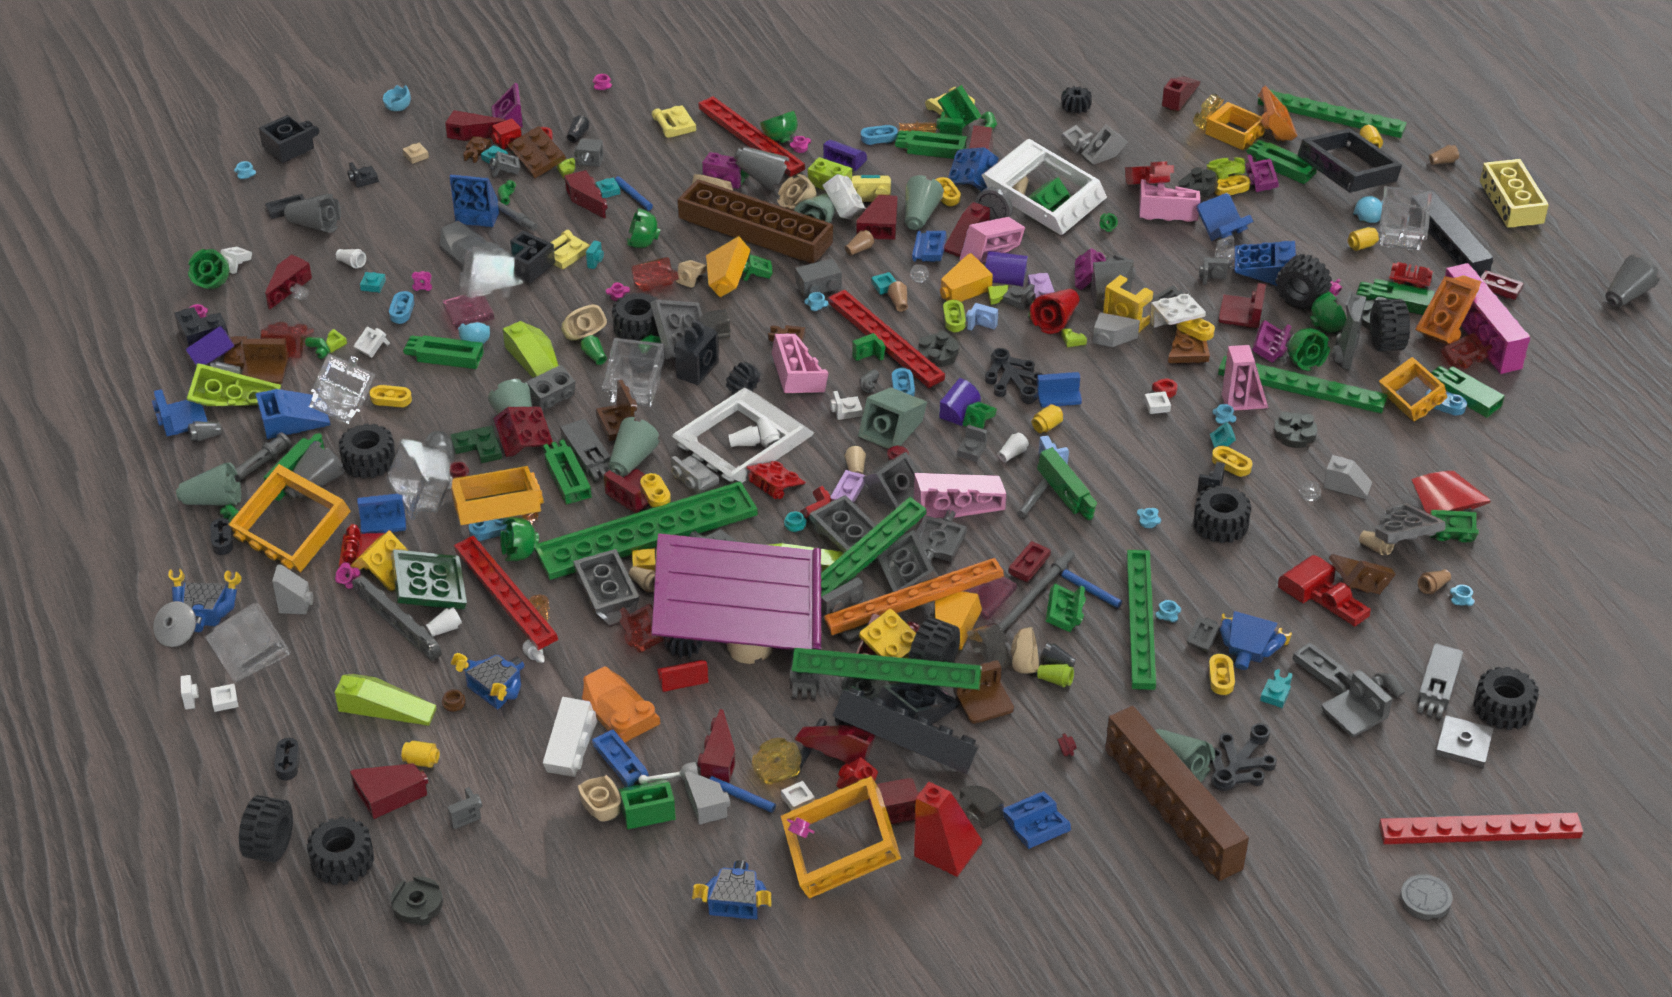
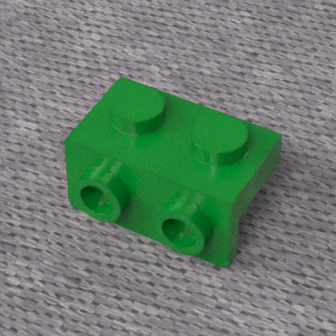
(959, 105)
(1457, 525)
(1065, 607)

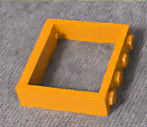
(262, 499)
(496, 506)
(854, 864)

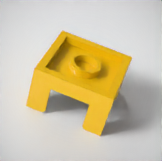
(1125, 304)

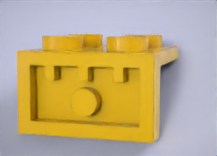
(378, 559)
(889, 636)

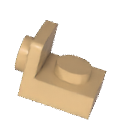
(689, 271)

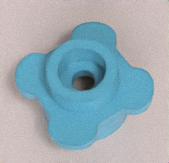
(244, 170)
(816, 301)
(1224, 413)
(1148, 517)
(1462, 595)
(1168, 611)

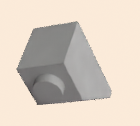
(1104, 146)
(1115, 330)
(1347, 477)
(291, 592)
(706, 798)

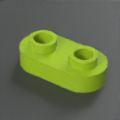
(954, 315)

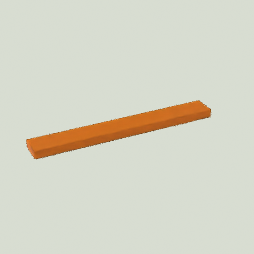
(914, 595)

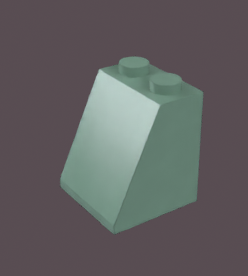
(891, 417)

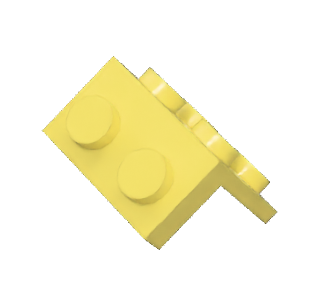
(870, 188)

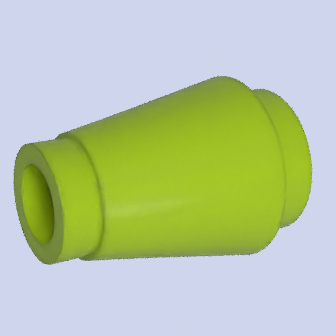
(1057, 674)

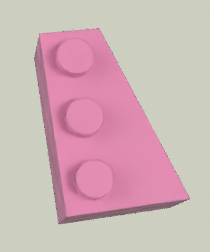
(1168, 203)

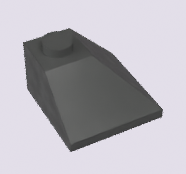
(1105, 273)
(893, 481)

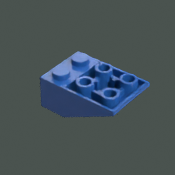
(474, 200)
(1263, 260)
(288, 412)

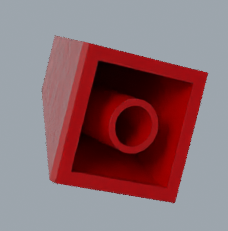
(943, 831)

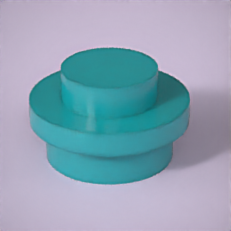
(795, 521)

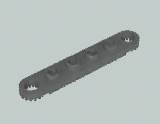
(399, 620)

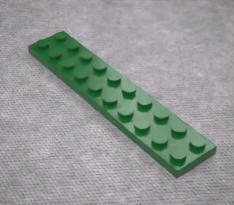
(641, 529)

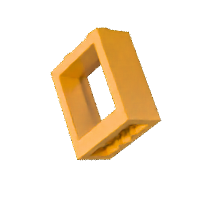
(1217, 127)
(1402, 376)

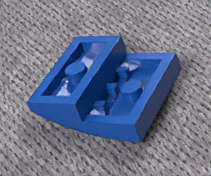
(1036, 819)

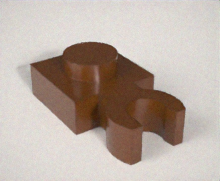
(475, 147)
(799, 331)

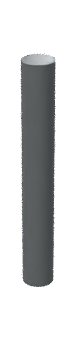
(1033, 498)

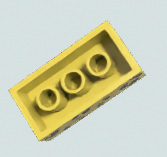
(1514, 193)

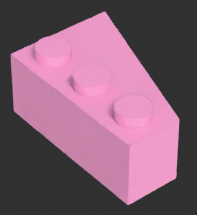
(994, 235)
(796, 367)
(1241, 380)

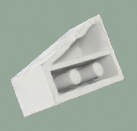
(570, 737)

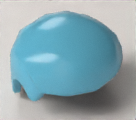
(397, 98)
(1368, 209)
(474, 332)

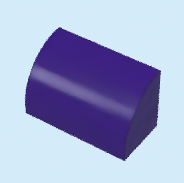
(843, 154)
(1007, 268)
(210, 347)
(955, 402)

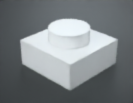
(1157, 402)
(189, 692)
(224, 697)
(797, 795)

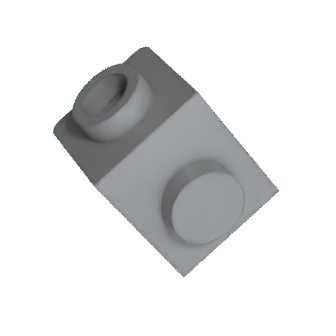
(1076, 138)

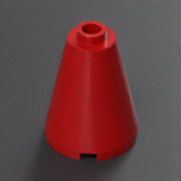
(1054, 310)

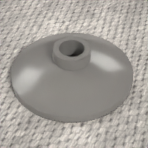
(182, 624)

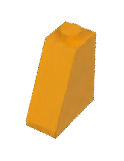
(726, 266)
(966, 280)
(959, 610)

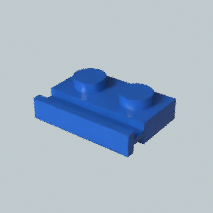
(929, 246)

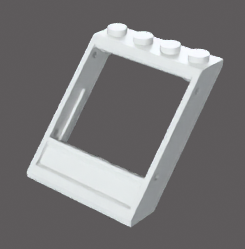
(1027, 158)
(754, 407)

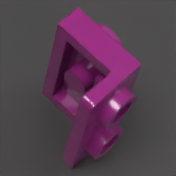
(723, 168)
(1261, 174)
(1084, 267)
(1271, 341)

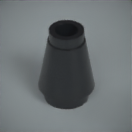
(577, 128)
(1055, 655)

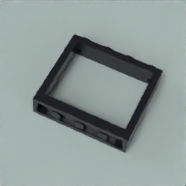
(1314, 152)

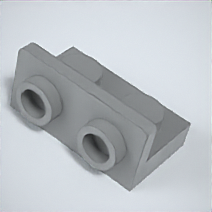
(694, 474)

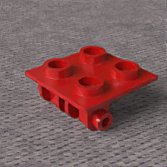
(1420, 279)
(773, 478)
(355, 544)

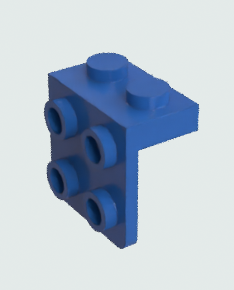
(971, 165)
(1221, 217)
(177, 415)

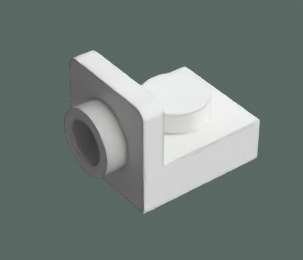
(236, 256)
(370, 341)
(846, 407)

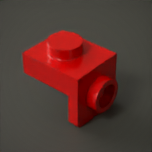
(822, 497)
(855, 772)

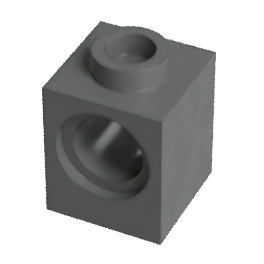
(589, 152)

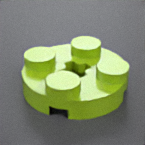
(1224, 167)

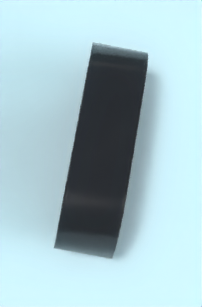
(217, 537)
(282, 759)

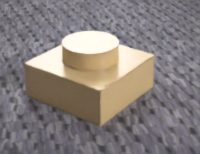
(415, 153)

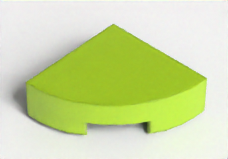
(566, 167)
(996, 293)
(1073, 339)
(335, 340)

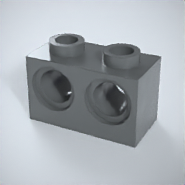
(551, 387)

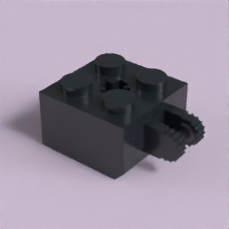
(288, 138)
(696, 353)

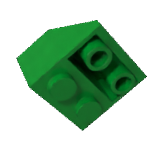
(1051, 194)
(647, 804)

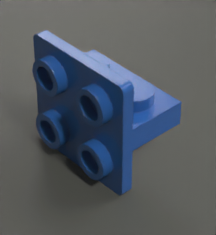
(382, 513)

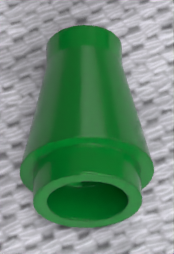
(592, 347)

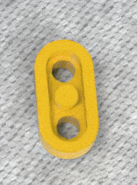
(1233, 185)
(951, 193)
(1197, 328)
(390, 396)
(1234, 461)
(655, 490)
(1221, 674)

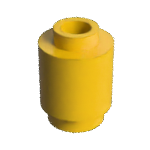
(1372, 135)
(1363, 238)
(1047, 418)
(420, 753)

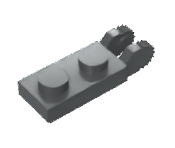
(1323, 668)

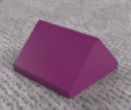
(509, 105)

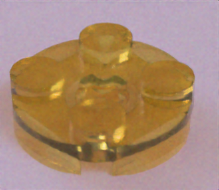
(1209, 107)
(776, 772)

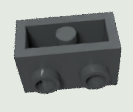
(818, 277)

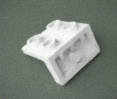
(1175, 310)

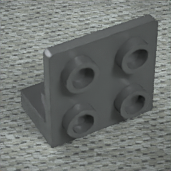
(841, 598)
(1359, 706)

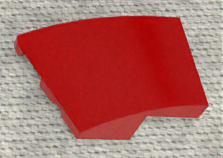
(1447, 492)

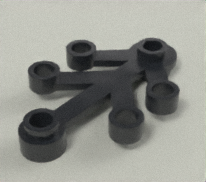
(1001, 357)
(1226, 778)

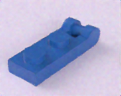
(619, 757)

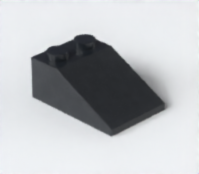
(919, 700)

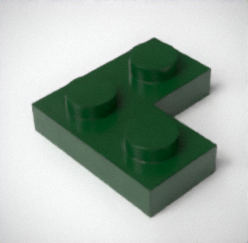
(478, 439)

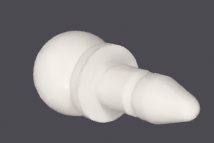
(530, 651)

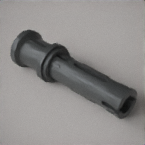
(270, 452)

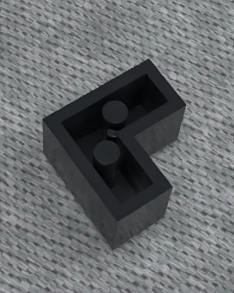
(531, 256)
(194, 328)

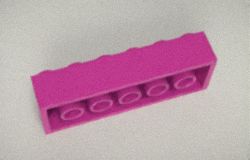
(1493, 325)

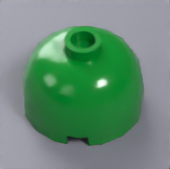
(780, 127)
(643, 229)
(208, 269)
(1327, 314)
(1308, 348)
(518, 538)

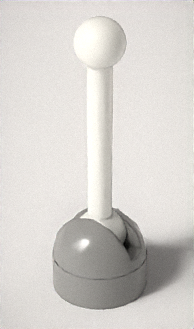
(643, 779)

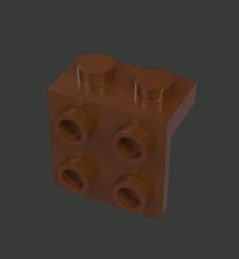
(265, 359)
(612, 416)
(1362, 574)
(990, 700)

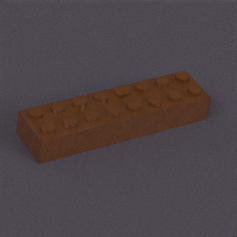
(755, 221)
(1176, 793)

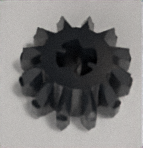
(1076, 99)
(743, 376)
(682, 646)

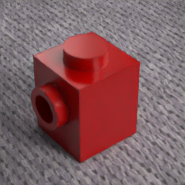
(505, 133)

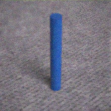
(633, 193)
(1089, 587)
(745, 795)

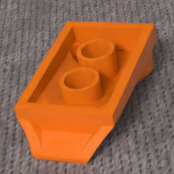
(1276, 116)
(1448, 309)
(618, 704)

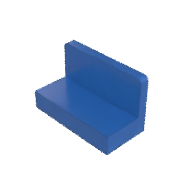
(1059, 389)

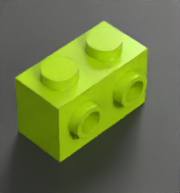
(823, 170)

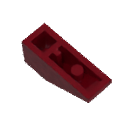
(973, 214)

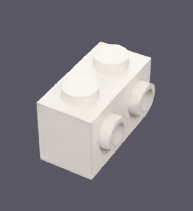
(844, 196)

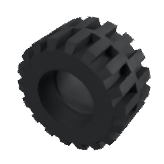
(1293, 275)
(634, 317)
(1389, 324)
(367, 450)
(1222, 514)
(935, 641)
(1505, 698)
(265, 828)
(344, 865)

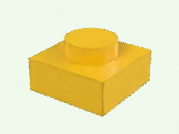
(644, 559)

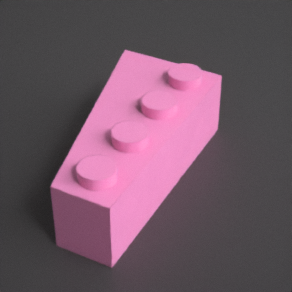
(959, 493)

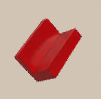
(683, 675)

